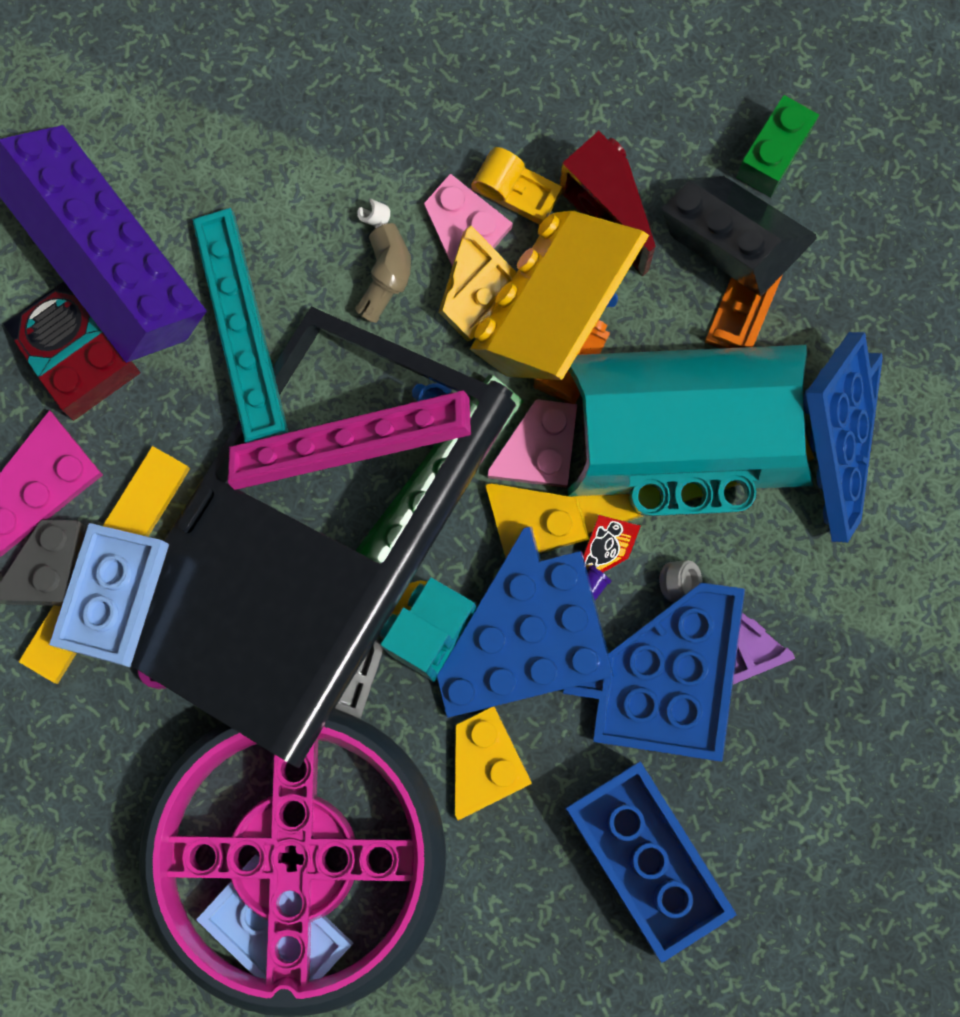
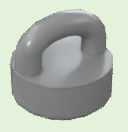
(678, 579)

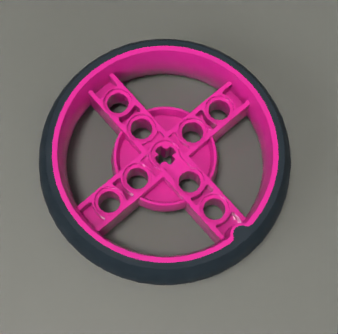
(322, 890)

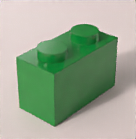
(777, 146)

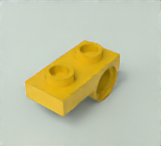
(516, 187)

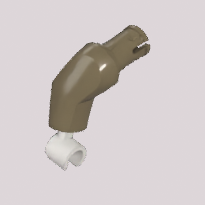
(392, 263)

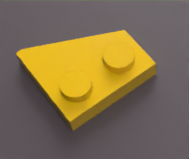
(473, 283)
(554, 517)
(485, 764)

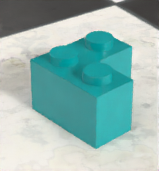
(429, 630)

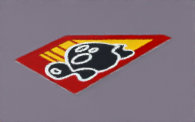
(610, 543)

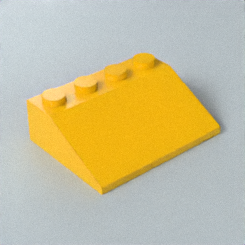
(556, 295)

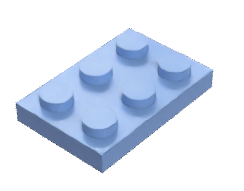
(109, 594)
(247, 934)

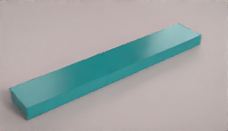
(240, 326)

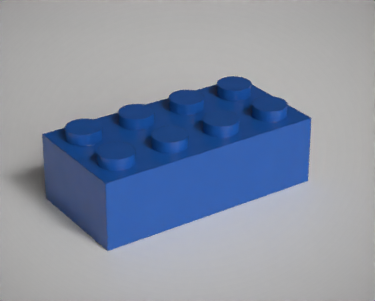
(650, 862)

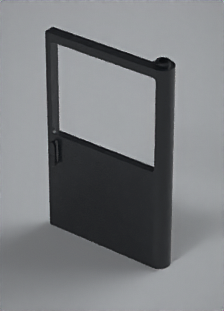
(274, 616)

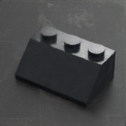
(736, 231)

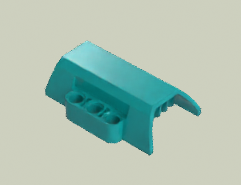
(692, 421)

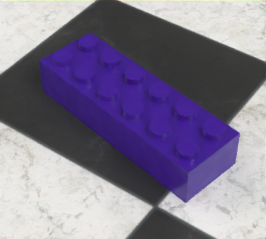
(95, 243)

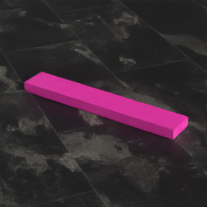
(350, 440)

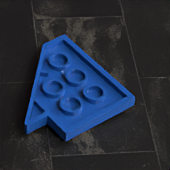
(842, 423)
(528, 634)
(673, 678)

